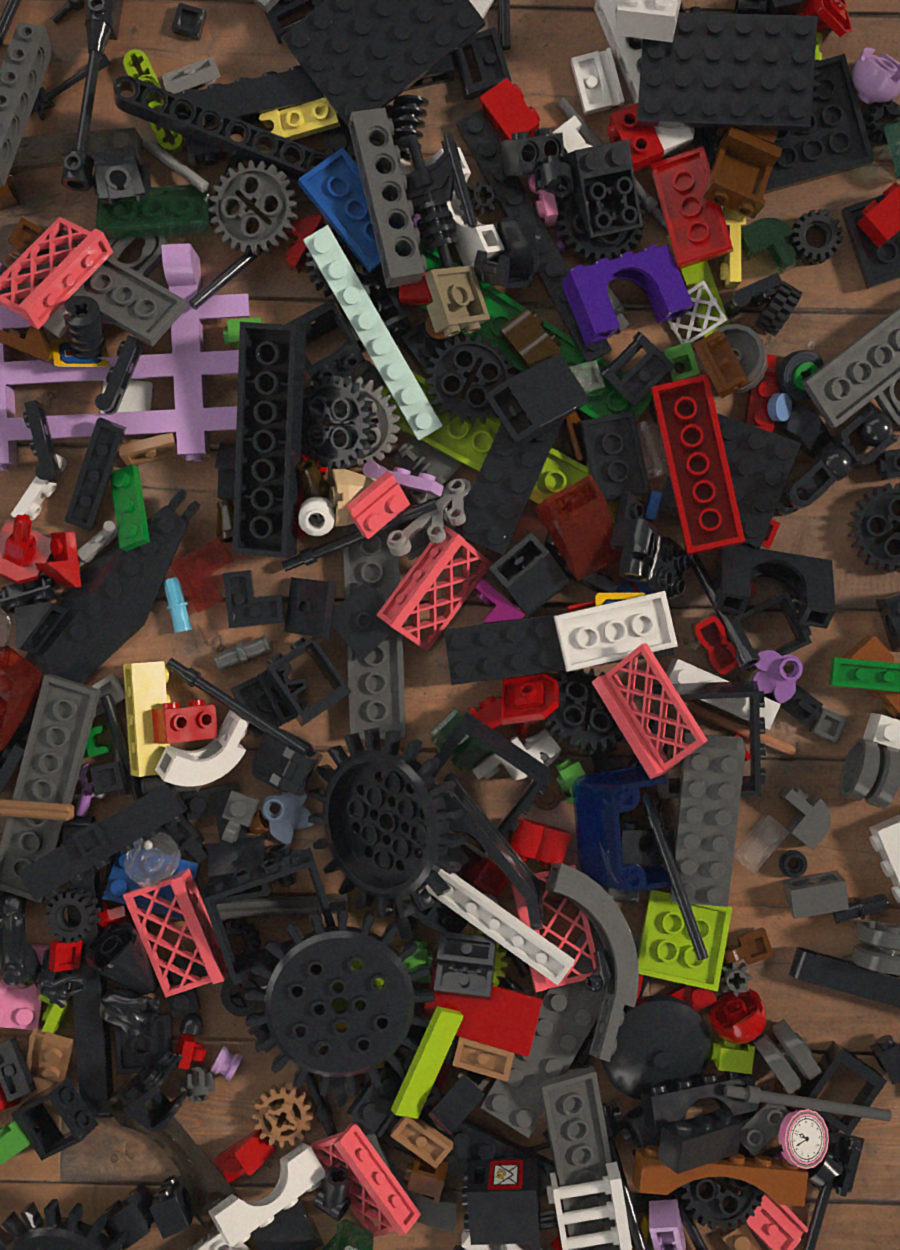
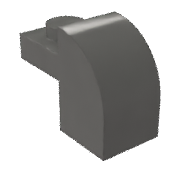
(811, 821)

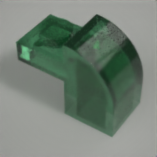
(769, 236)
(350, 1237)

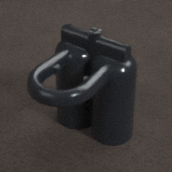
(58, 985)

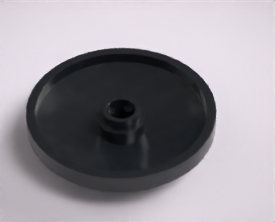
(658, 1045)

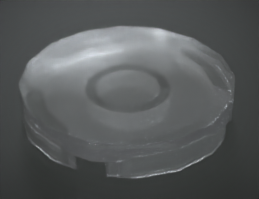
(152, 860)

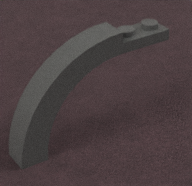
(615, 938)
(432, 1214)

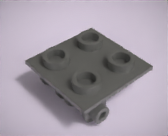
(425, 459)

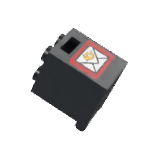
(502, 1202)

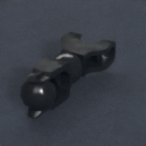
(836, 462)

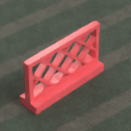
(59, 280)
(423, 578)
(634, 722)
(200, 931)
(539, 981)
(378, 1184)

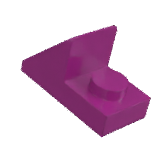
(504, 608)

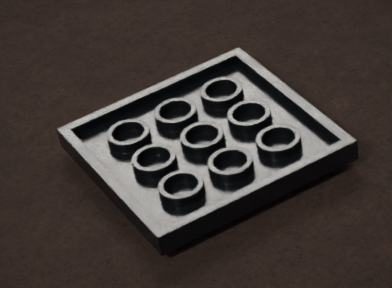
(758, 471)

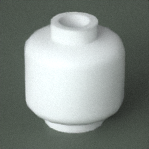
(317, 524)

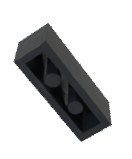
(699, 1140)

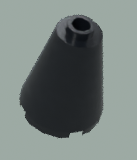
(123, 958)

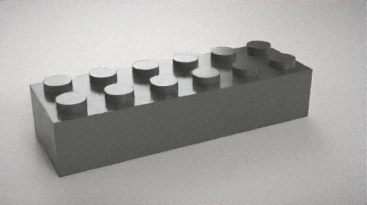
(708, 818)

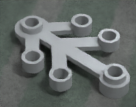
(454, 492)

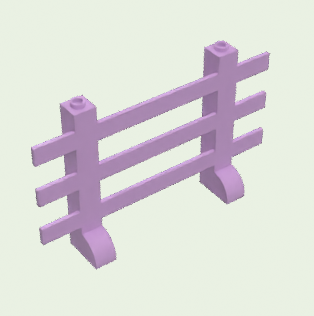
(186, 363)

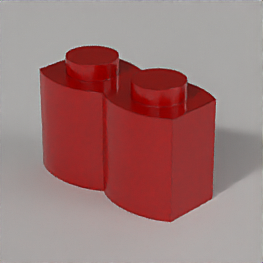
(718, 651)
(540, 842)

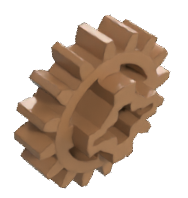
(271, 1109)

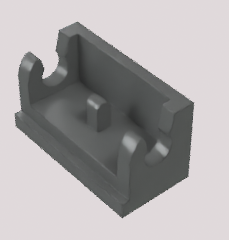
(816, 894)

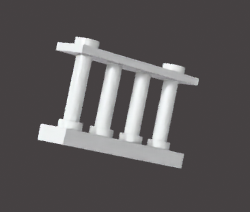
(614, 1210)

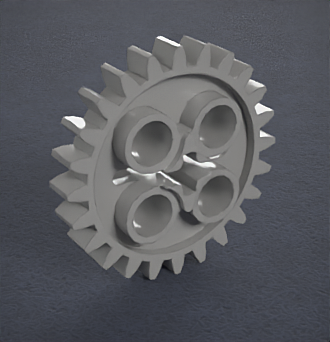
(384, 427)

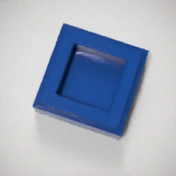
(652, 505)

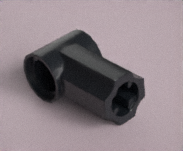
(333, 1196)

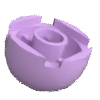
(876, 77)

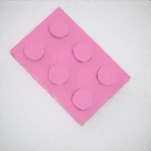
(21, 1006)

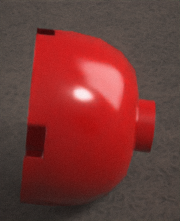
(738, 1017)

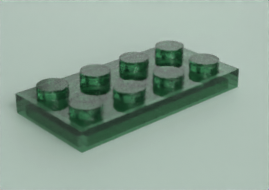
(164, 212)

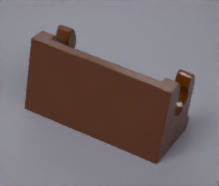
(721, 363)

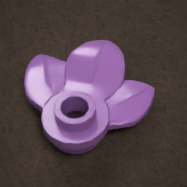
(772, 676)

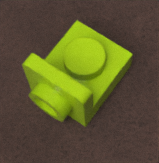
(53, 1015)

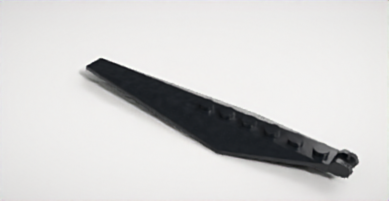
(110, 603)

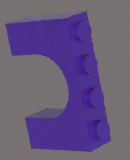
(650, 269)

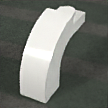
(209, 762)

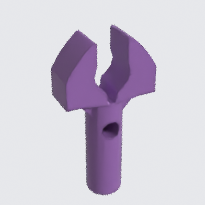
(86, 793)

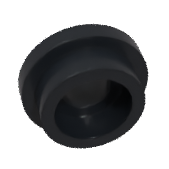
(800, 867)

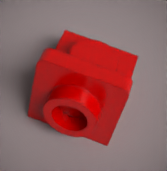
(485, 875)

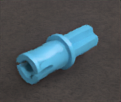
(177, 605)

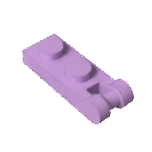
(423, 483)

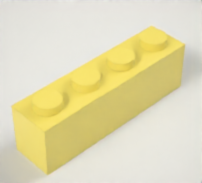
(143, 692)

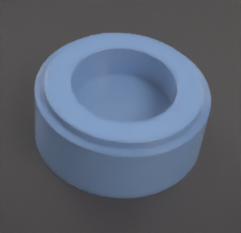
(779, 407)

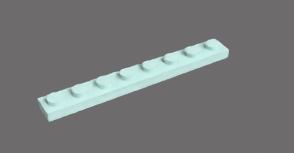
(372, 332)

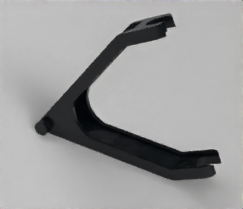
(478, 825)

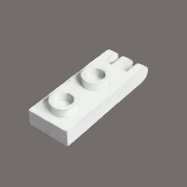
(36, 493)

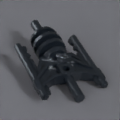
(429, 192)

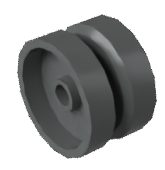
(750, 350)
(871, 773)
(879, 947)
(787, 1055)

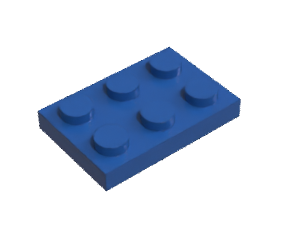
(121, 883)

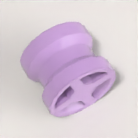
(226, 1063)

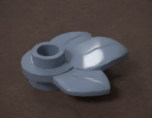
(290, 817)

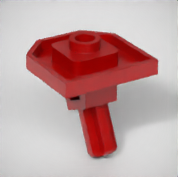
(830, 14)
(21, 550)
(528, 700)

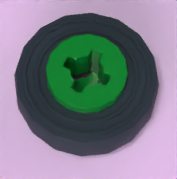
(790, 373)

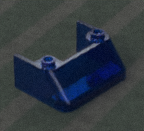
(597, 806)

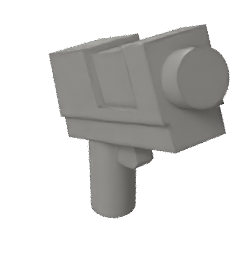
(103, 539)

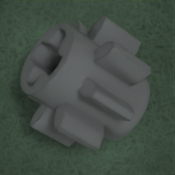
(740, 982)
(198, 1084)

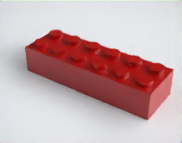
(697, 465)

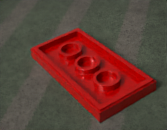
(693, 222)
(502, 1022)

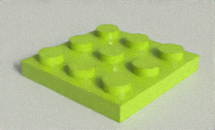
(667, 948)

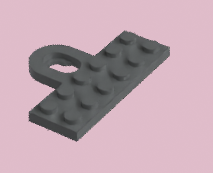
(125, 291)
(859, 374)

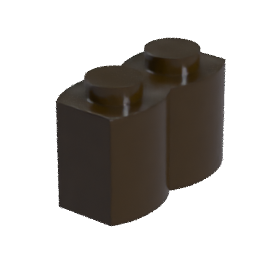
(528, 339)

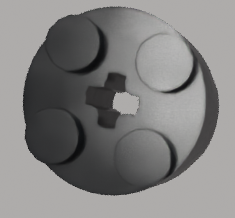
(130, 1216)

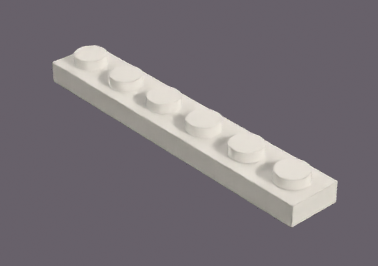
(504, 928)

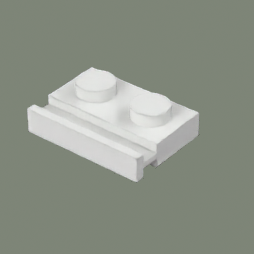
(597, 81)

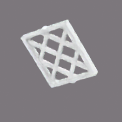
(713, 302)

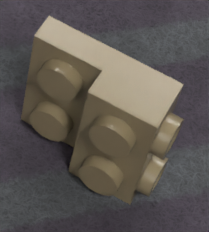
(456, 300)

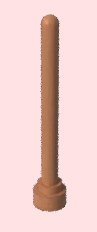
(735, 726)

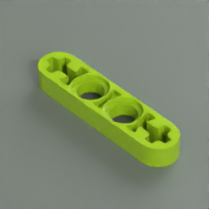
(150, 77)

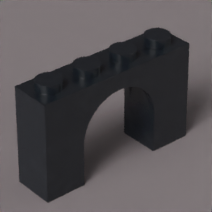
(806, 576)

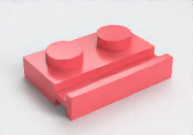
(377, 505)
(775, 1224)

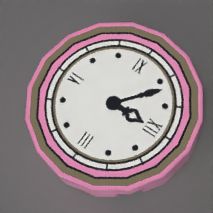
(803, 1138)

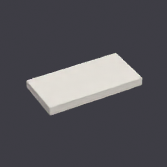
(614, 630)

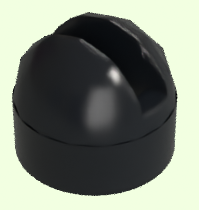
(191, 1025)

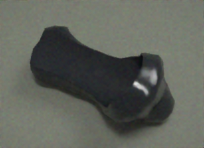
(17, 958)

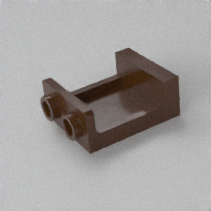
(741, 172)

